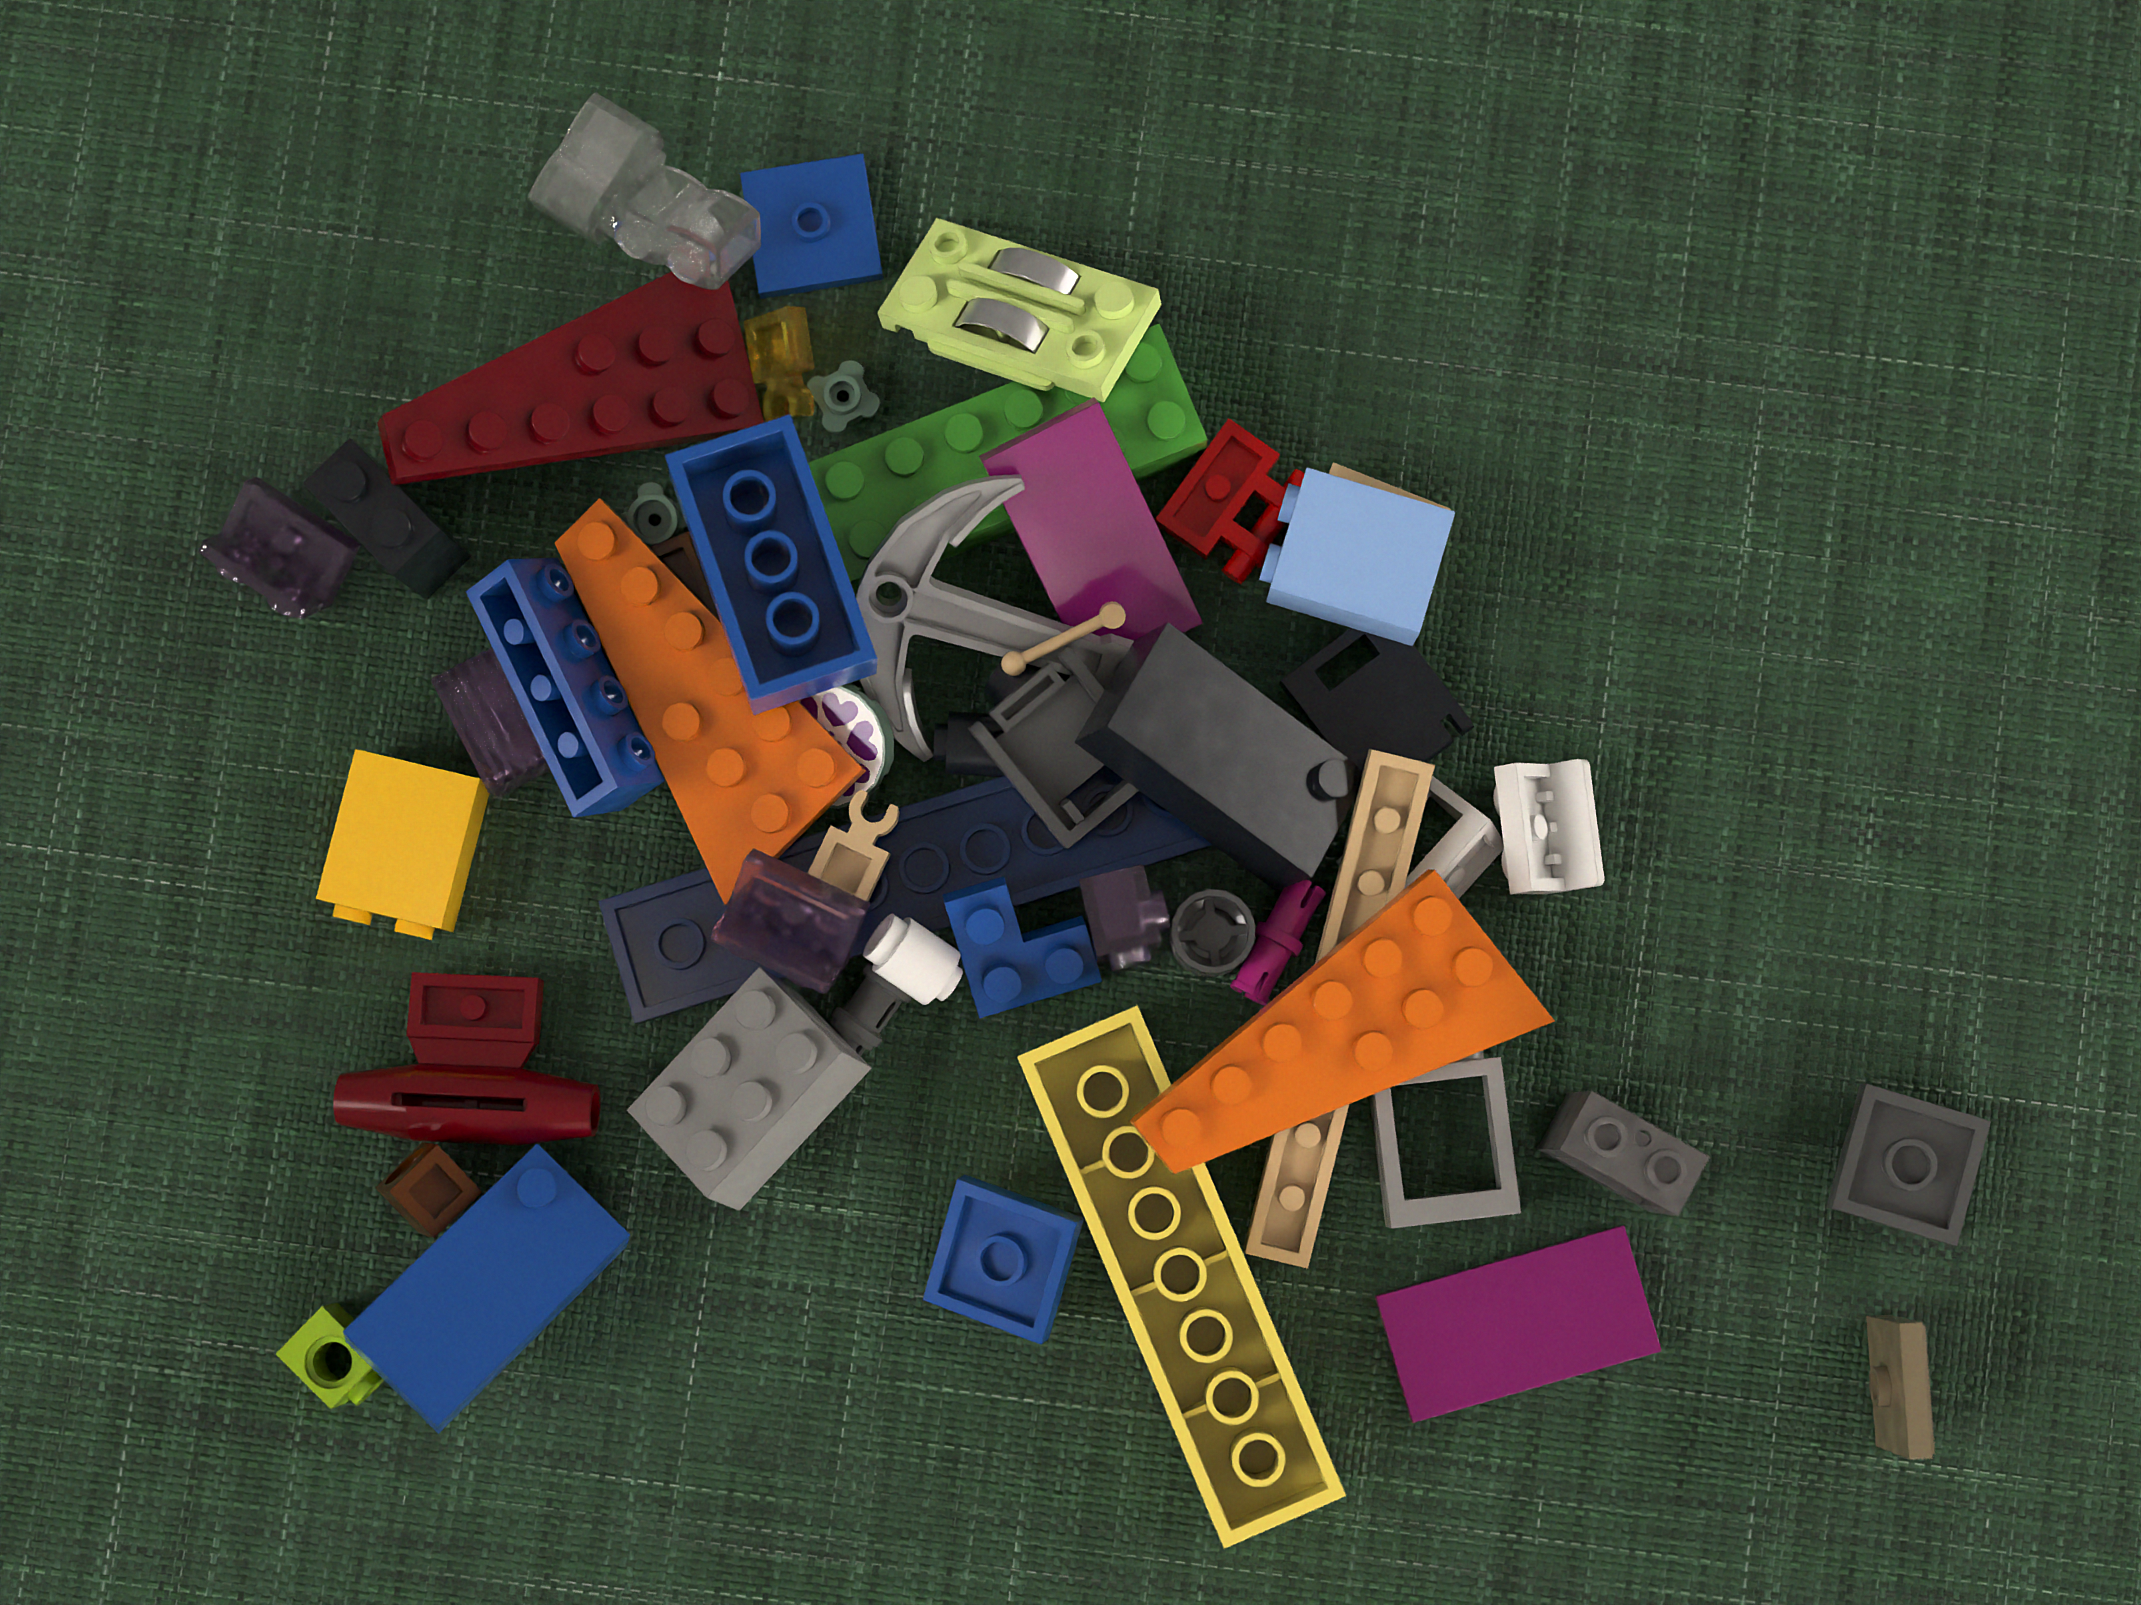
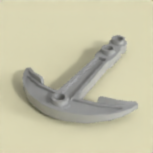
(950, 612)

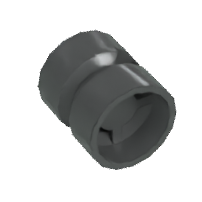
(1212, 933)

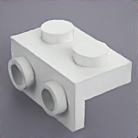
(1548, 827)

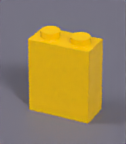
(403, 844)

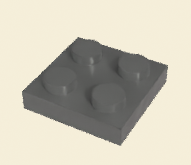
(1908, 1164)

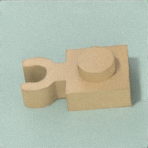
(851, 858)

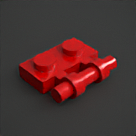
(1218, 490)

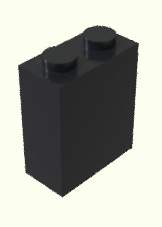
(387, 519)

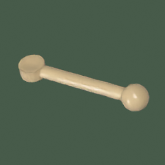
(1110, 615)

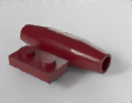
(470, 1074)

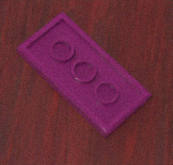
(1090, 525)
(1517, 1323)

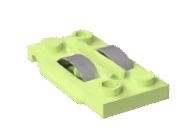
(1019, 311)

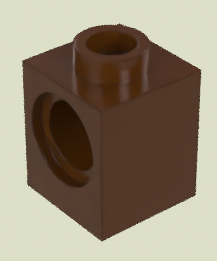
(428, 1189)

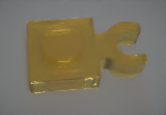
(778, 356)

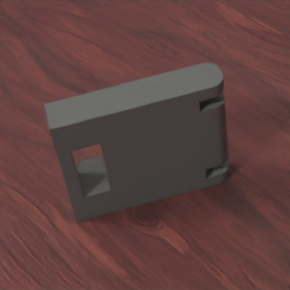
(1039, 747)

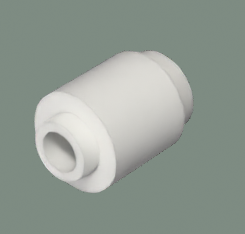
(914, 959)

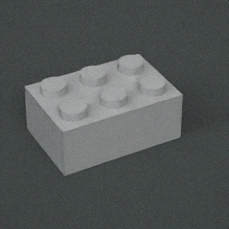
(748, 1089)

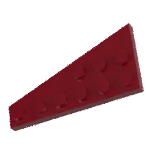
(617, 380)

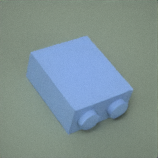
(1357, 556)

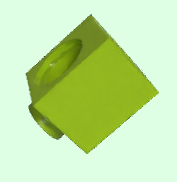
(307, 1353)

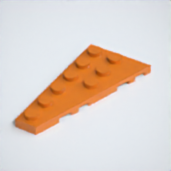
(731, 772)
(1374, 1012)

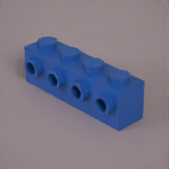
(565, 686)

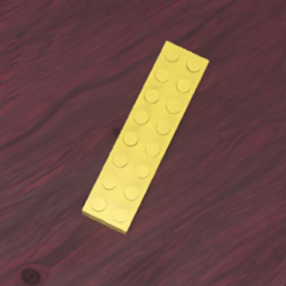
(1182, 1284)

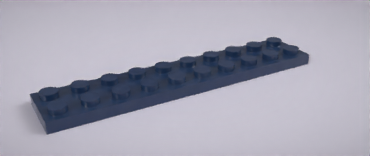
(935, 849)

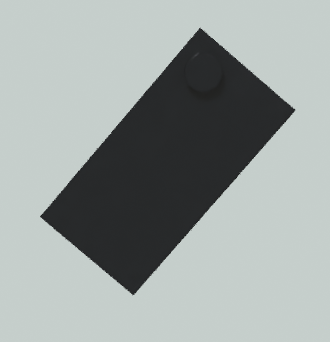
(1221, 757)

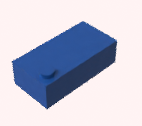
(772, 564)
(486, 1288)

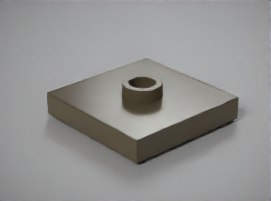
(1900, 1386)

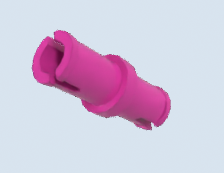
(1277, 941)

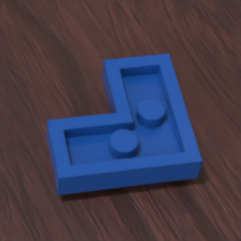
(1014, 967)

